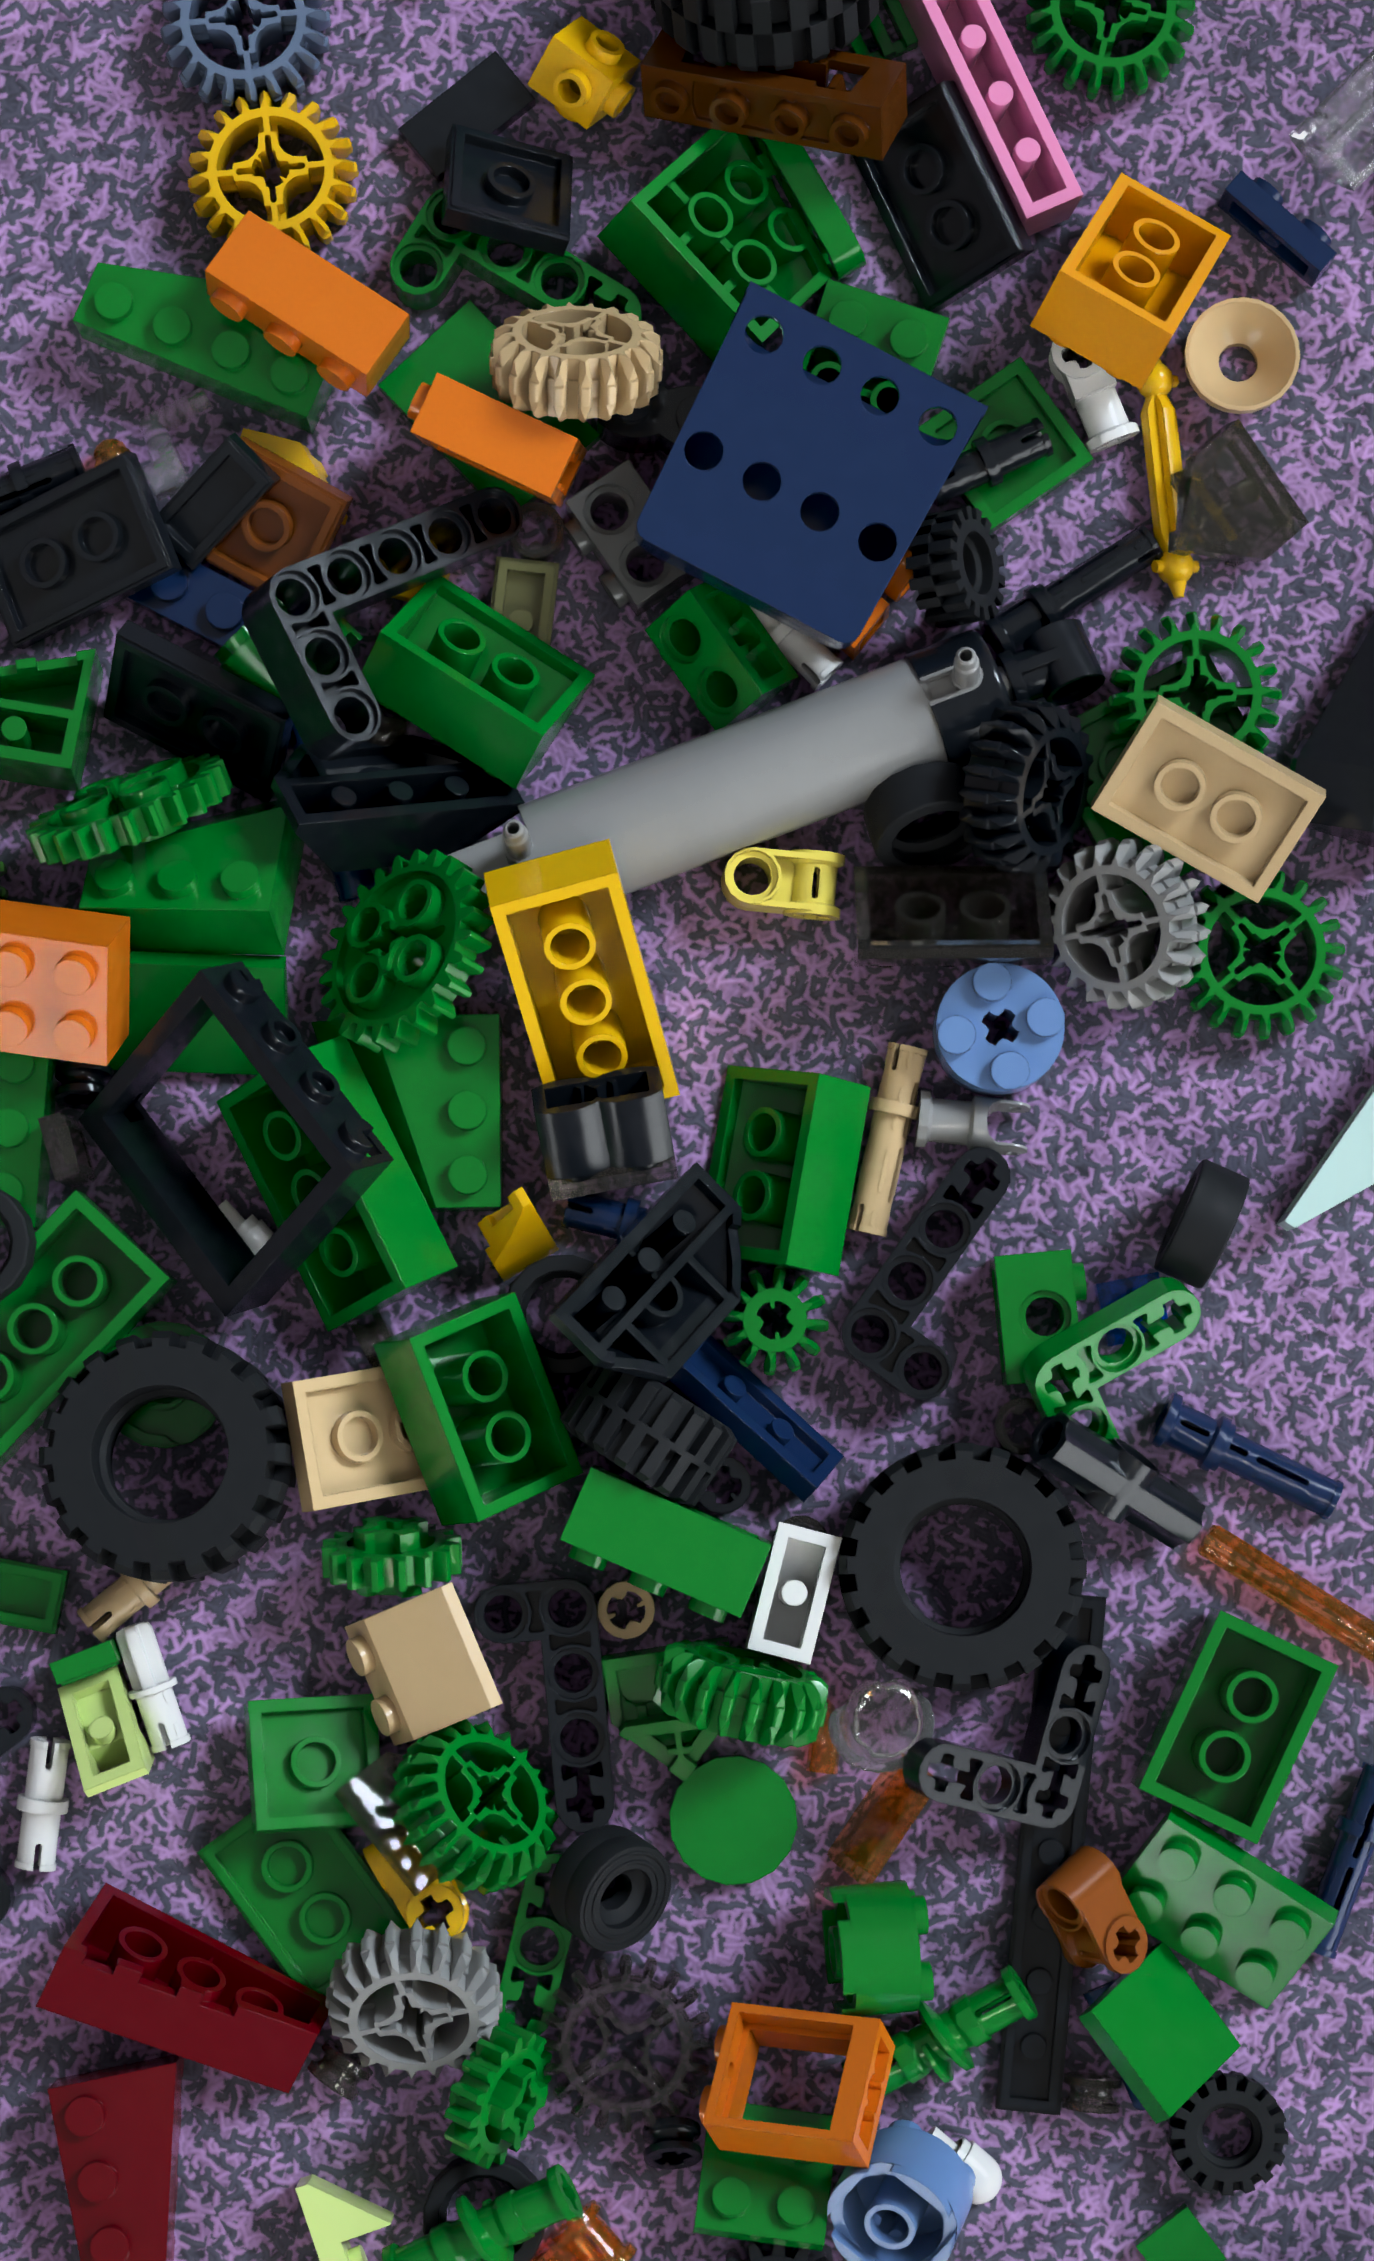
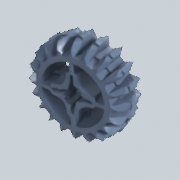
(220, 29)

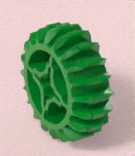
(1097, 66)
(1220, 694)
(1278, 976)
(741, 1693)
(474, 1807)

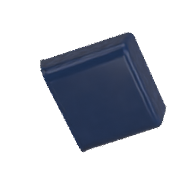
(797, 483)

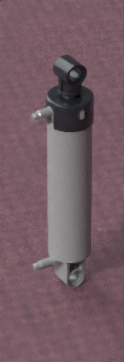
(794, 759)

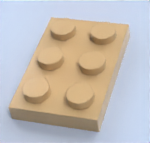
(1208, 798)
(348, 1440)

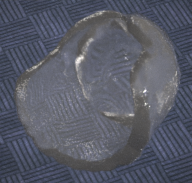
(881, 1724)

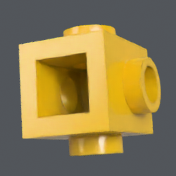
(585, 73)

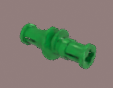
(952, 2031)
(498, 2225)

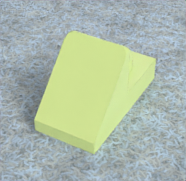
(104, 1731)
(337, 2217)

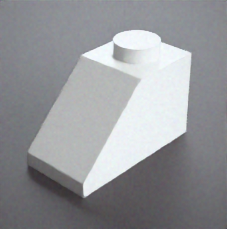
(793, 1593)

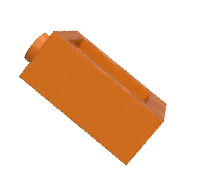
(496, 438)
(859, 2097)

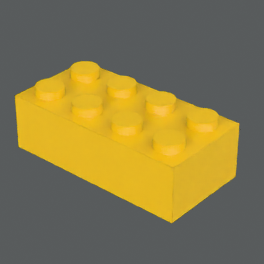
(578, 965)

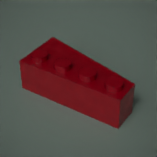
(183, 1993)
(121, 2157)

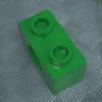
(1016, 1284)

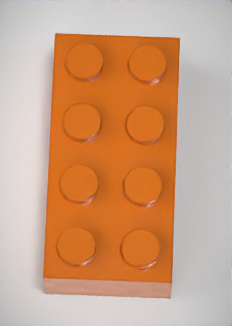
(63, 982)

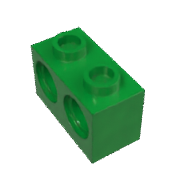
(721, 654)

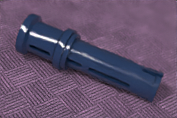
(1218, 1445)

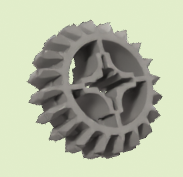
(1127, 971)
(413, 1998)

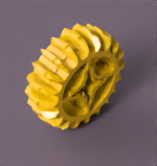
(297, 172)

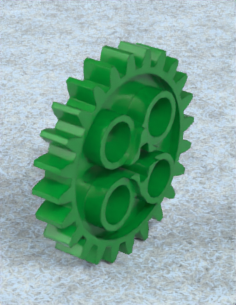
(129, 809)
(406, 951)

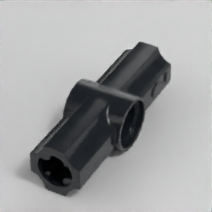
(1116, 1480)

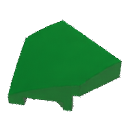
(632, 1710)

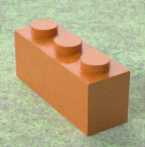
(306, 305)

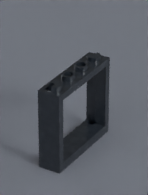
(170, 1189)

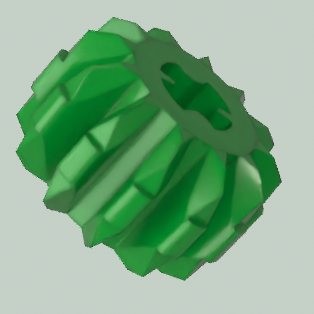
(795, 1318)

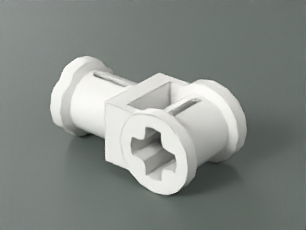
(1096, 400)

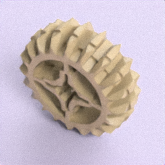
(576, 362)

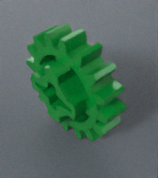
(391, 1556)
(498, 2095)

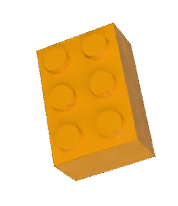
(1129, 281)

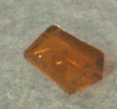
(877, 1827)

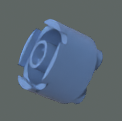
(1034, 1020)
(905, 2202)

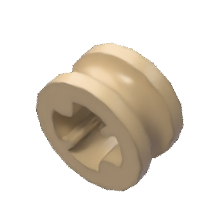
(633, 1628)

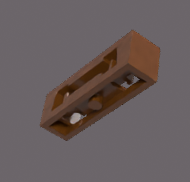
(781, 104)

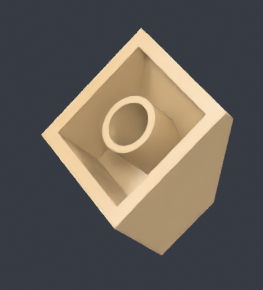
(421, 1665)

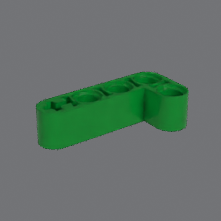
(472, 252)

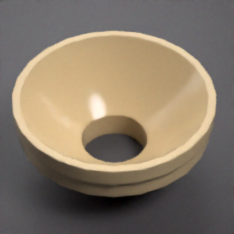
(1247, 325)

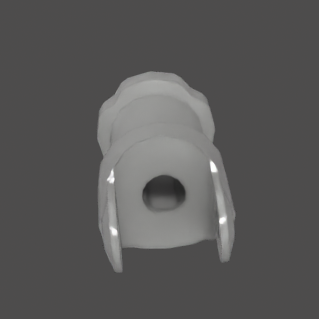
(964, 1122)

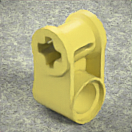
(788, 882)

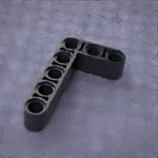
(362, 581)

